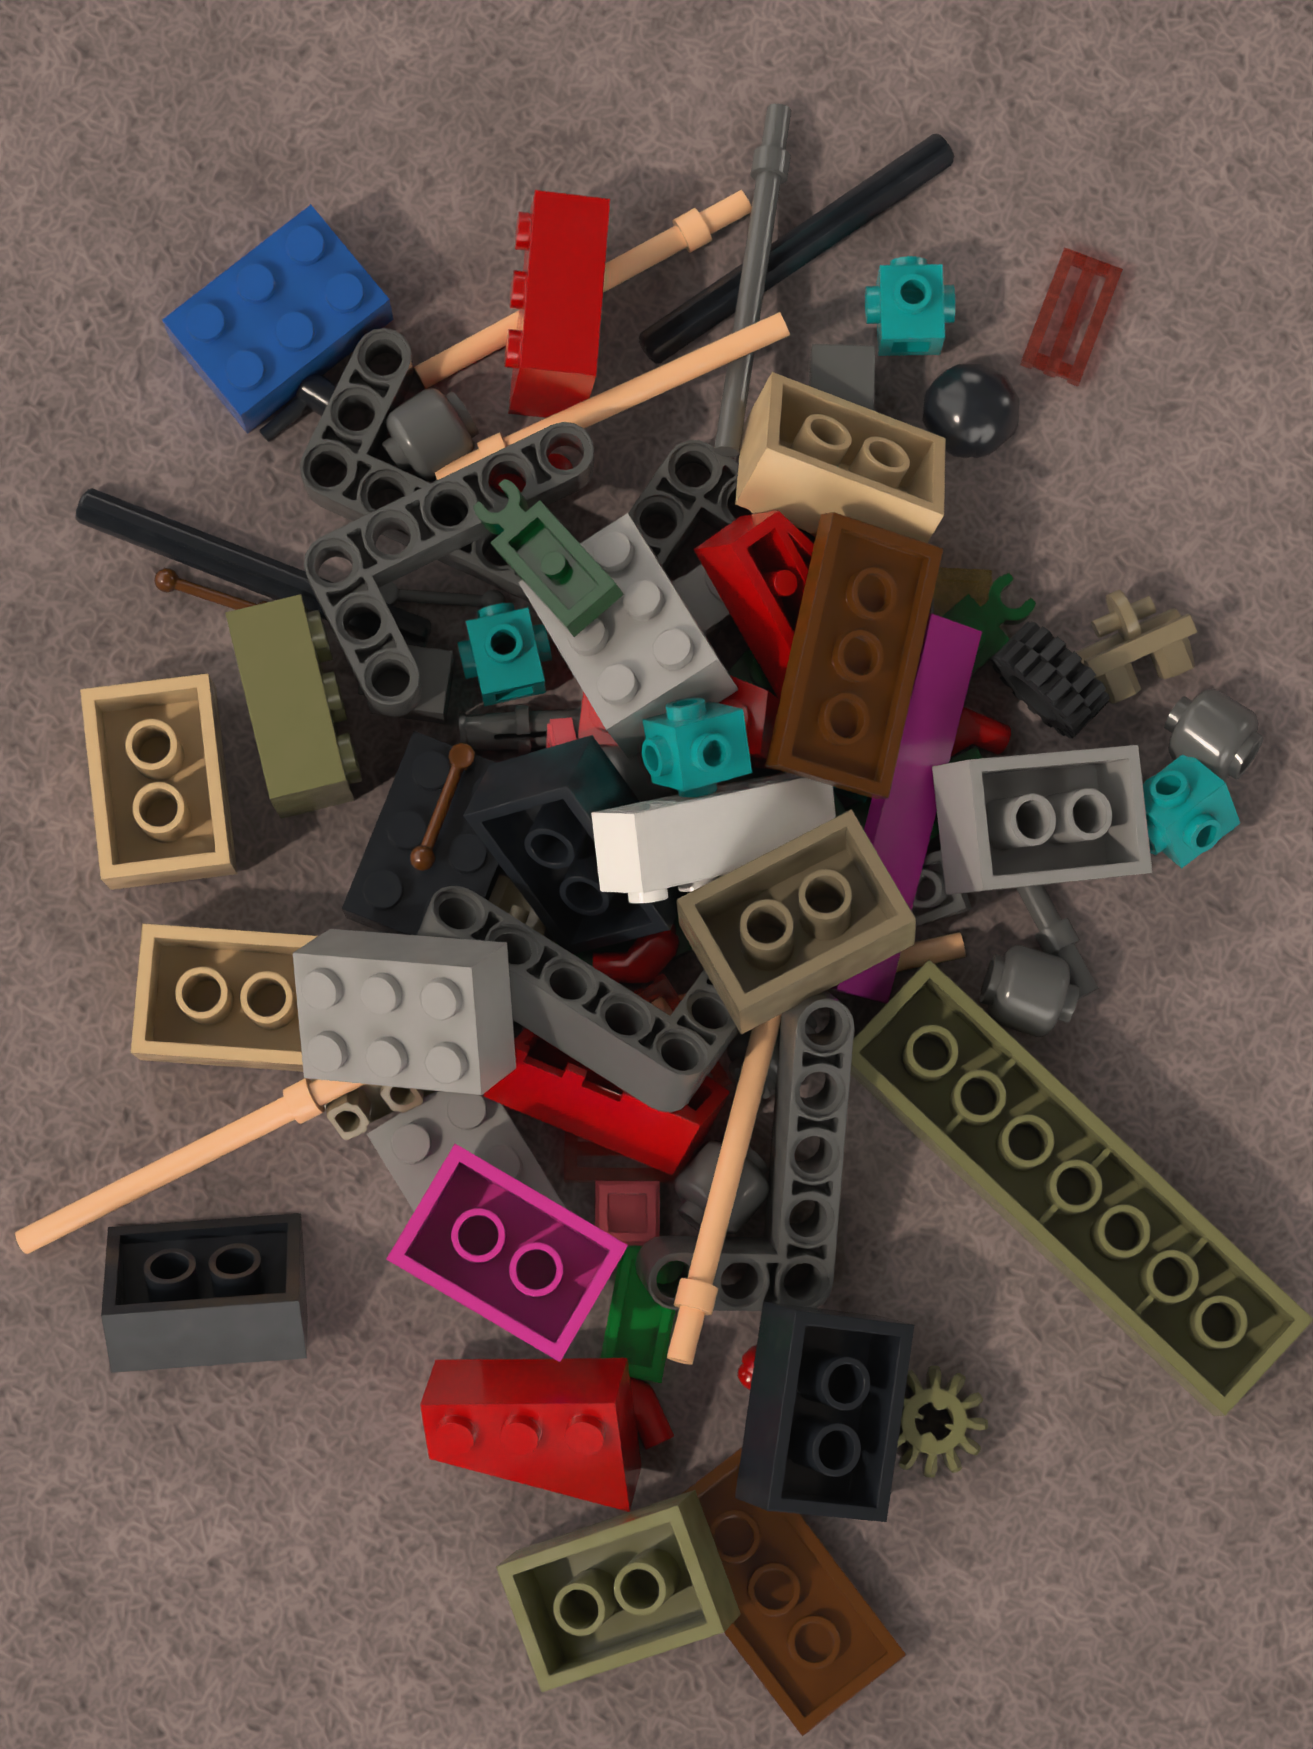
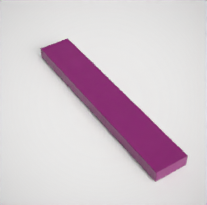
(904, 822)

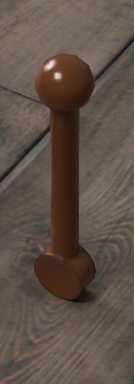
(168, 580)
(461, 759)

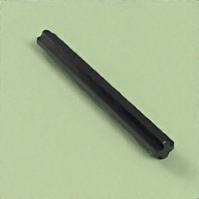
(800, 245)
(224, 559)

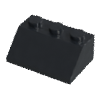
(205, 1293)

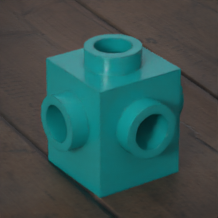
(910, 307)
(509, 675)
(696, 746)
(1187, 810)

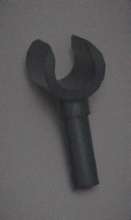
(312, 393)

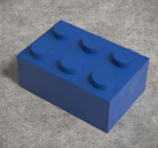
(278, 318)

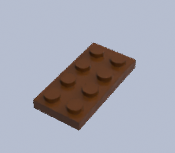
(854, 656)
(800, 1613)

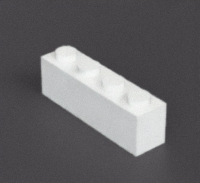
(698, 838)

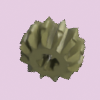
(958, 1423)

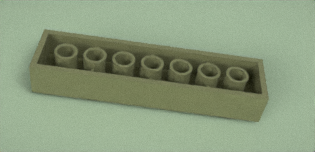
(1075, 1190)

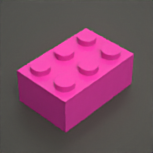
(507, 1252)

